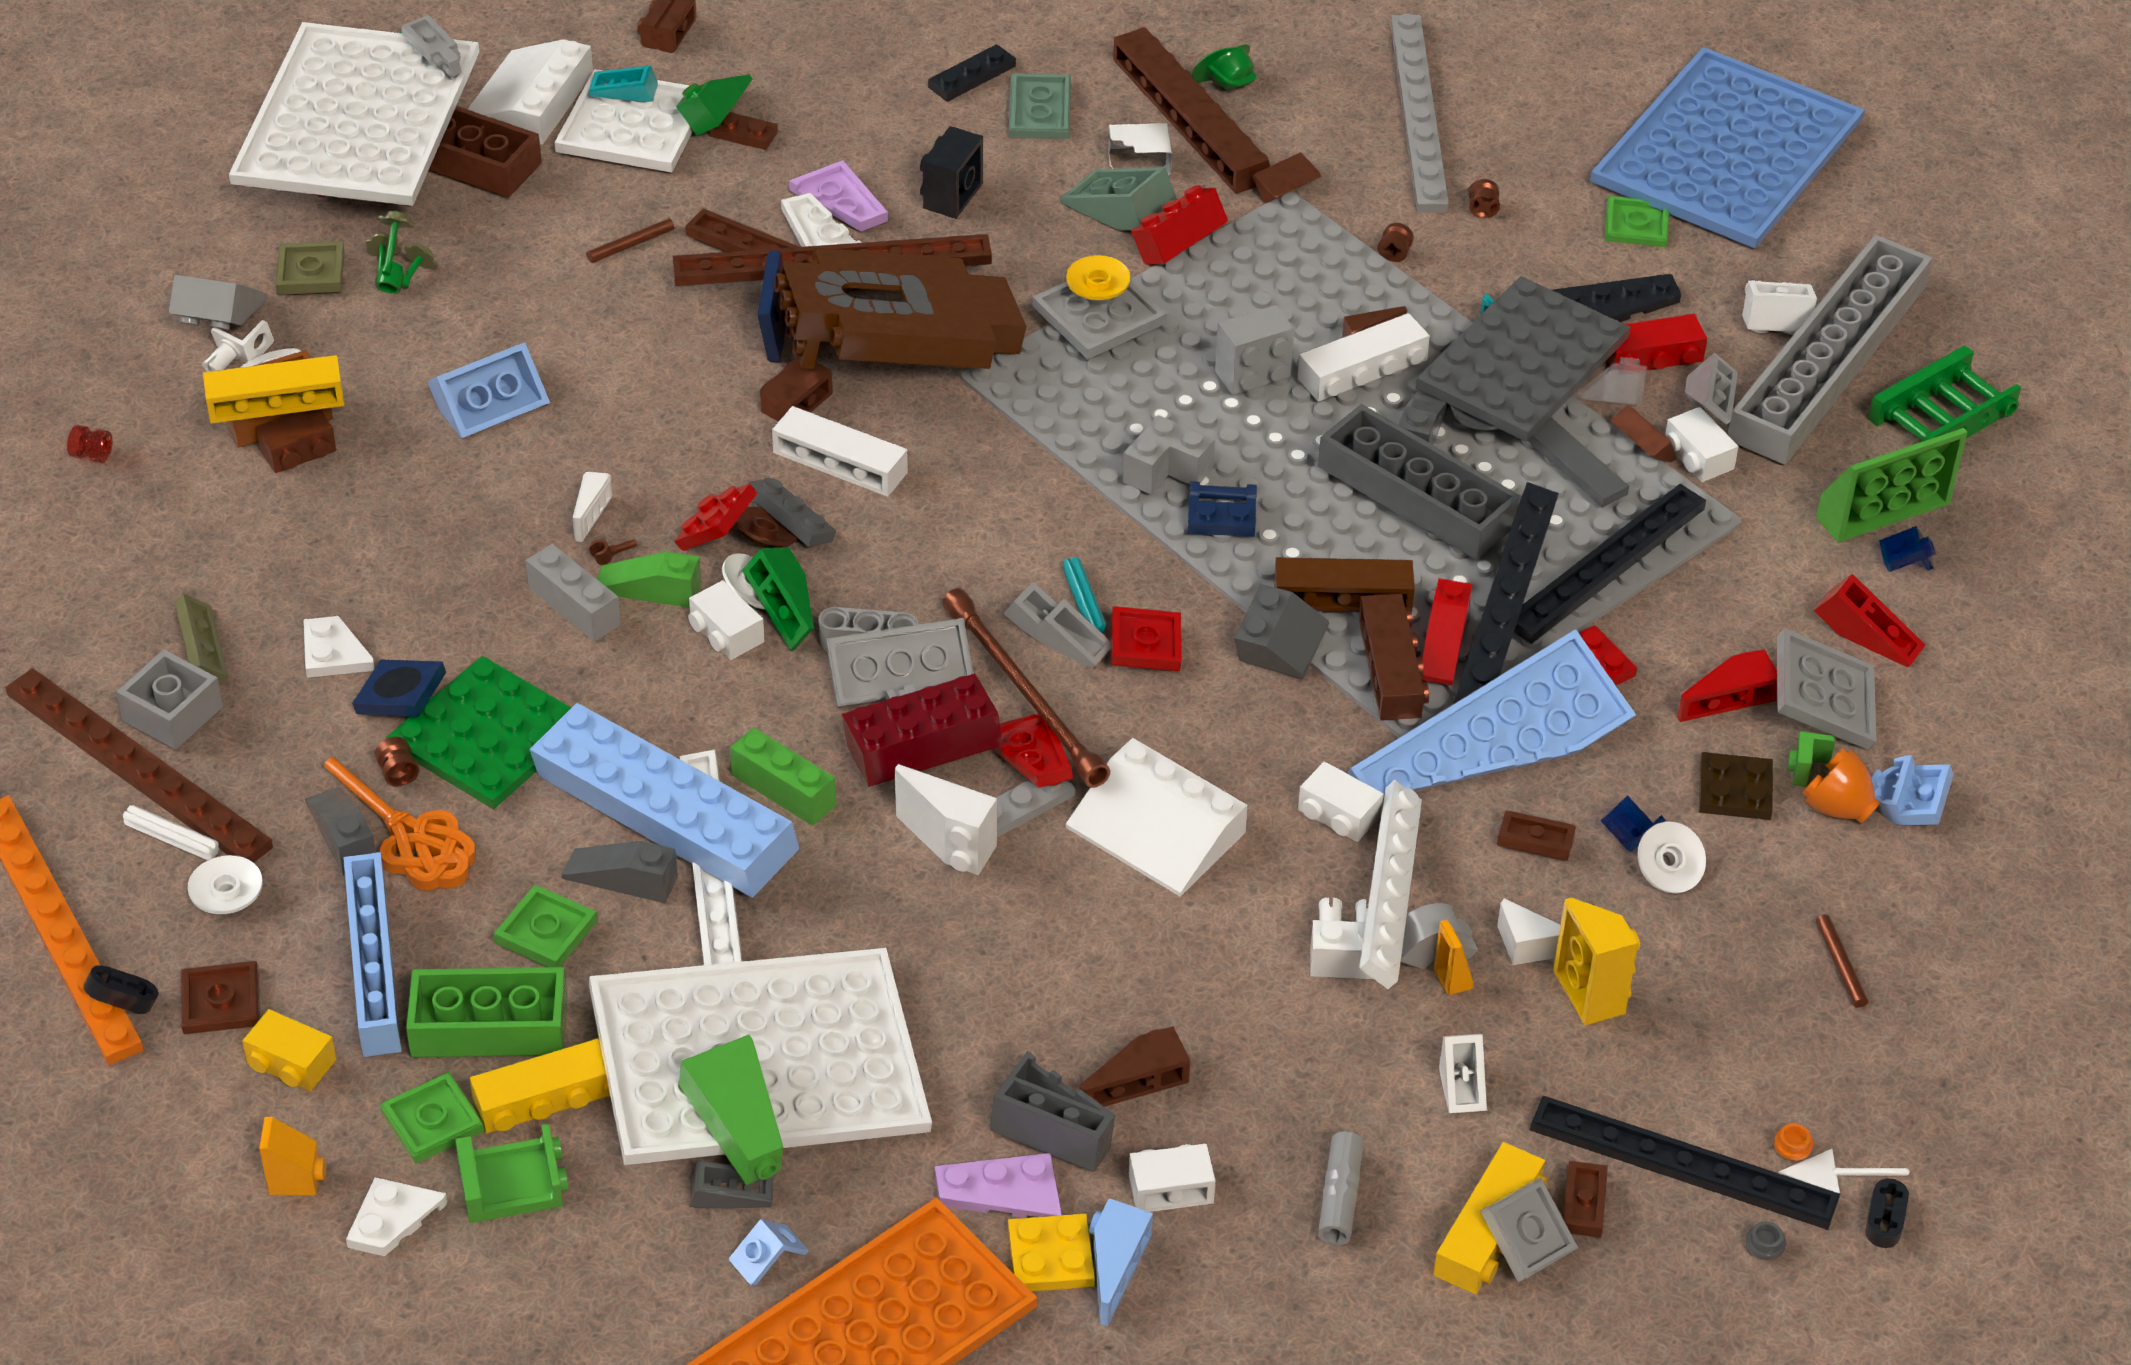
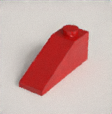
(1867, 622)
(1446, 631)
(1735, 684)

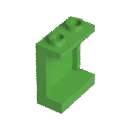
(511, 1177)

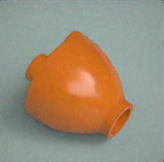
(1845, 790)

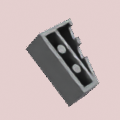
(1051, 1116)

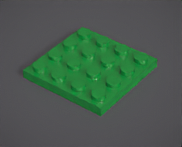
(482, 731)

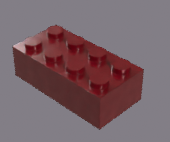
(922, 729)

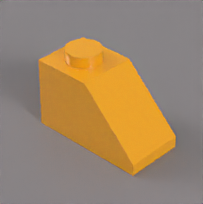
(290, 1160)

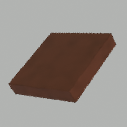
(220, 997)

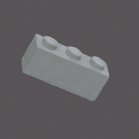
(573, 592)

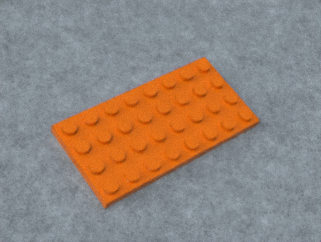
(902, 1299)

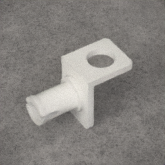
(233, 348)

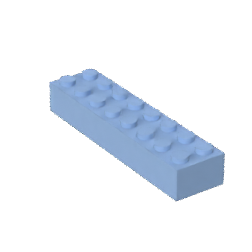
(665, 799)

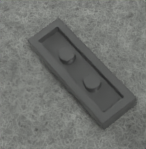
(792, 512)

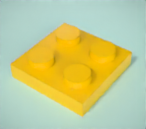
(1052, 1252)

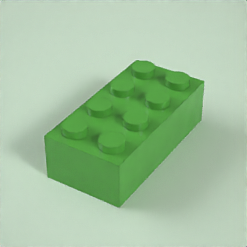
(487, 1012)

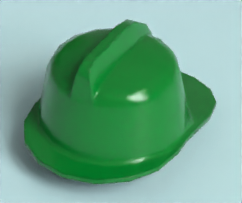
(1226, 67)

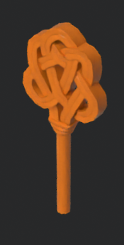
(428, 835)

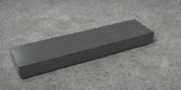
(1579, 463)

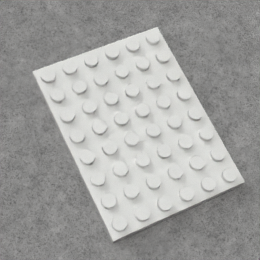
(351, 116)
(822, 1034)

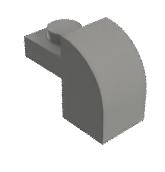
(1422, 934)

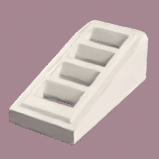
(591, 501)

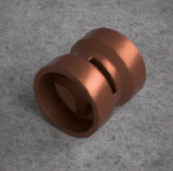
(396, 761)

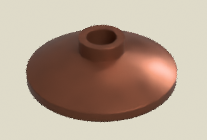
(764, 528)

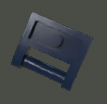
(1222, 517)

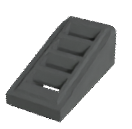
(719, 1197)

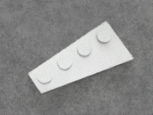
(813, 222)

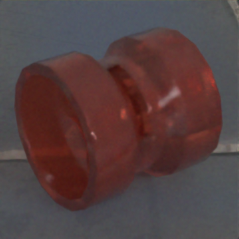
(88, 443)

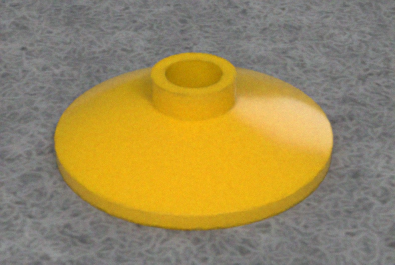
(1098, 277)

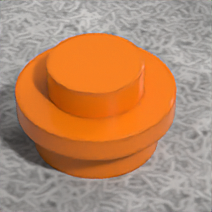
(1793, 1142)

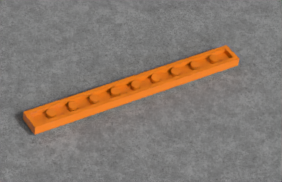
(61, 935)

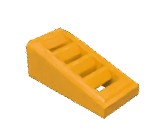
(1451, 961)

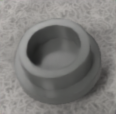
(1766, 1240)

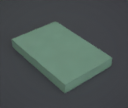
(1040, 106)

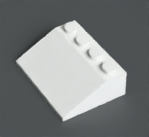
(536, 85)
(1159, 818)

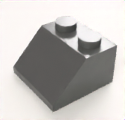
(1280, 632)

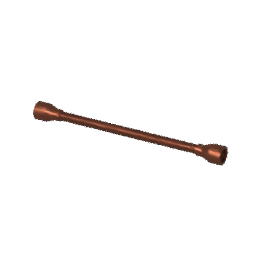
(1088, 764)

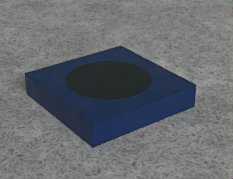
(399, 687)

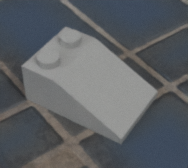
(213, 301)

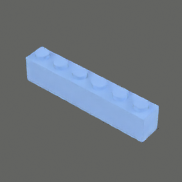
(372, 955)

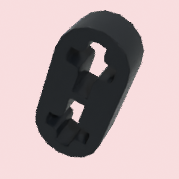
(121, 989)
(1894, 1214)

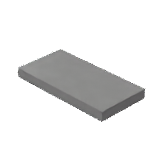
(890, 658)

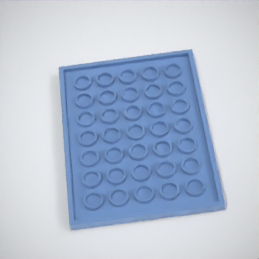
(1728, 146)

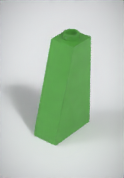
(735, 1106)

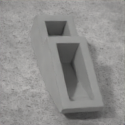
(1058, 626)

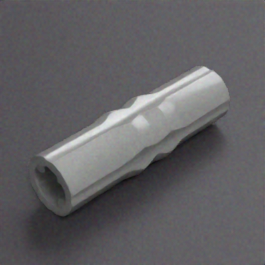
(1341, 1188)

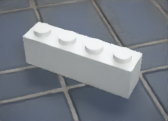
(1363, 357)
(840, 451)

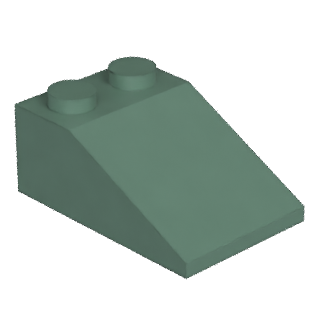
(1121, 195)

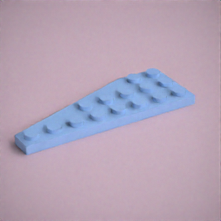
(1524, 717)

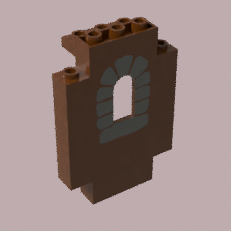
(942, 322)

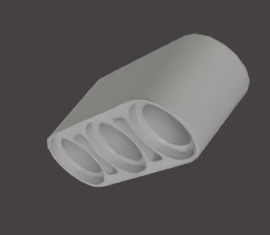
(850, 621)

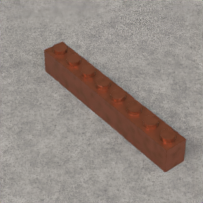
(1189, 109)

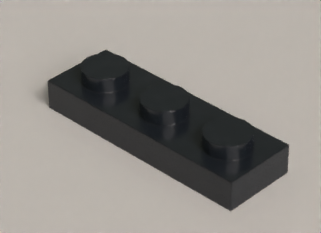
(971, 73)

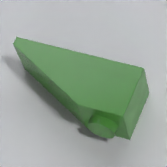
(654, 578)

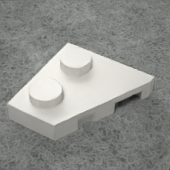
(390, 1214)

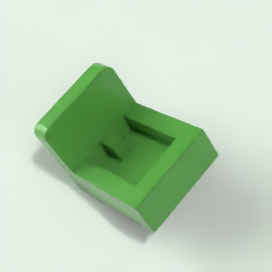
(1809, 749)

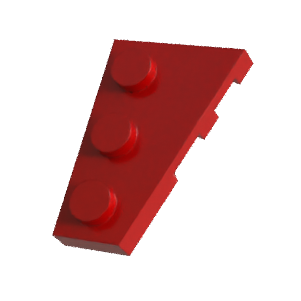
(1034, 751)

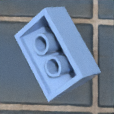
(489, 391)

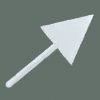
(1822, 1171)

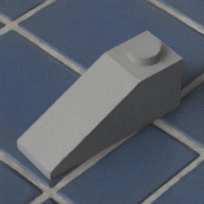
(1713, 387)

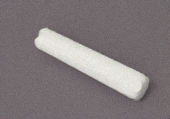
(171, 832)

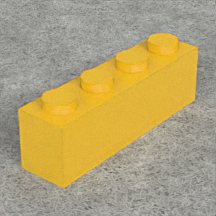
(273, 389)
(540, 1086)
(1470, 1250)

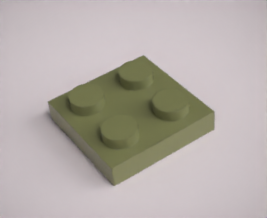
(310, 267)

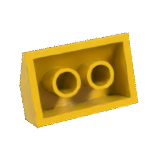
(1595, 960)

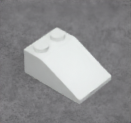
(947, 818)

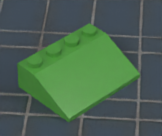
(1892, 487)

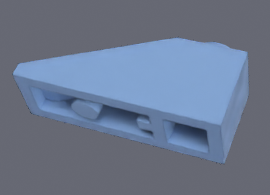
(1119, 1243)

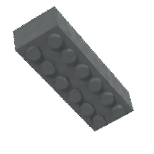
(1418, 481)

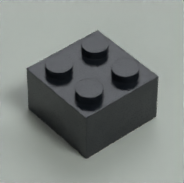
(952, 172)

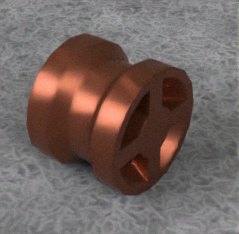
(1484, 198)
(1395, 242)

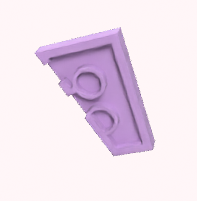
(842, 195)
(1006, 1185)

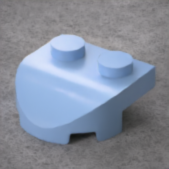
(1912, 792)

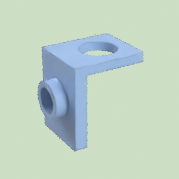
(763, 1248)

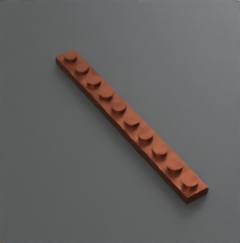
(751, 264)
(138, 766)

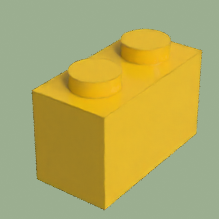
(289, 1050)

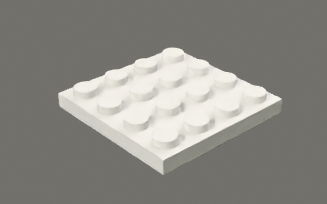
(627, 130)

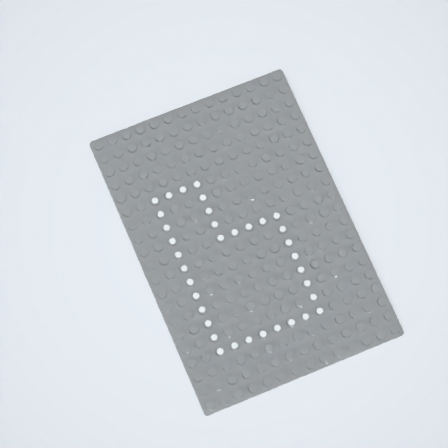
(1271, 438)

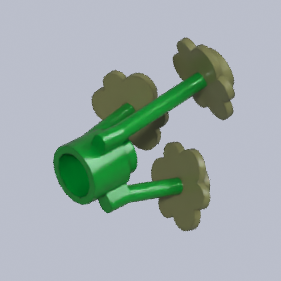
(390, 274)

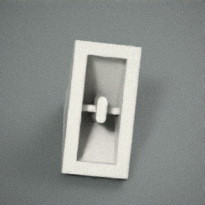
(1527, 934)
(1463, 1073)

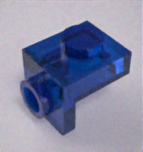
(1906, 549)
(1628, 823)

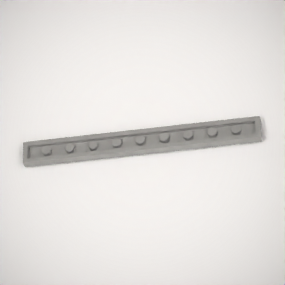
(1419, 114)

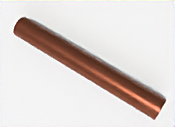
(630, 240)
(1842, 961)

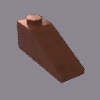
(1141, 1068)

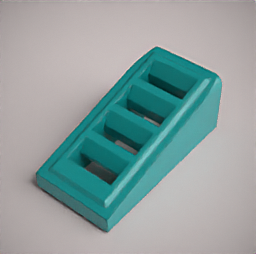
(625, 84)

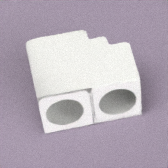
(1143, 138)

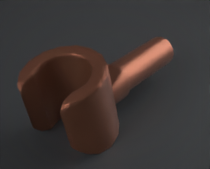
(604, 553)

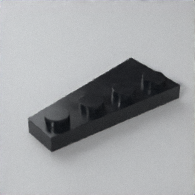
(1626, 297)

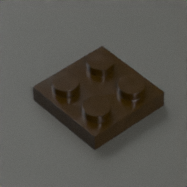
(1736, 786)

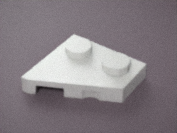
(333, 648)

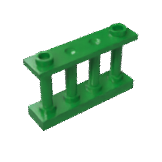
(1938, 380)

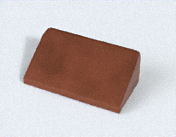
(1285, 176)
(1644, 434)

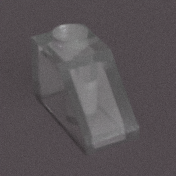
(1617, 383)

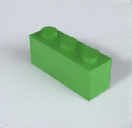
(783, 776)

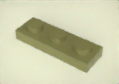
(201, 636)

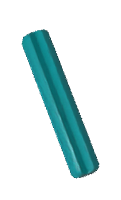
(1083, 593)

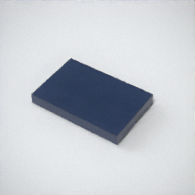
(769, 310)

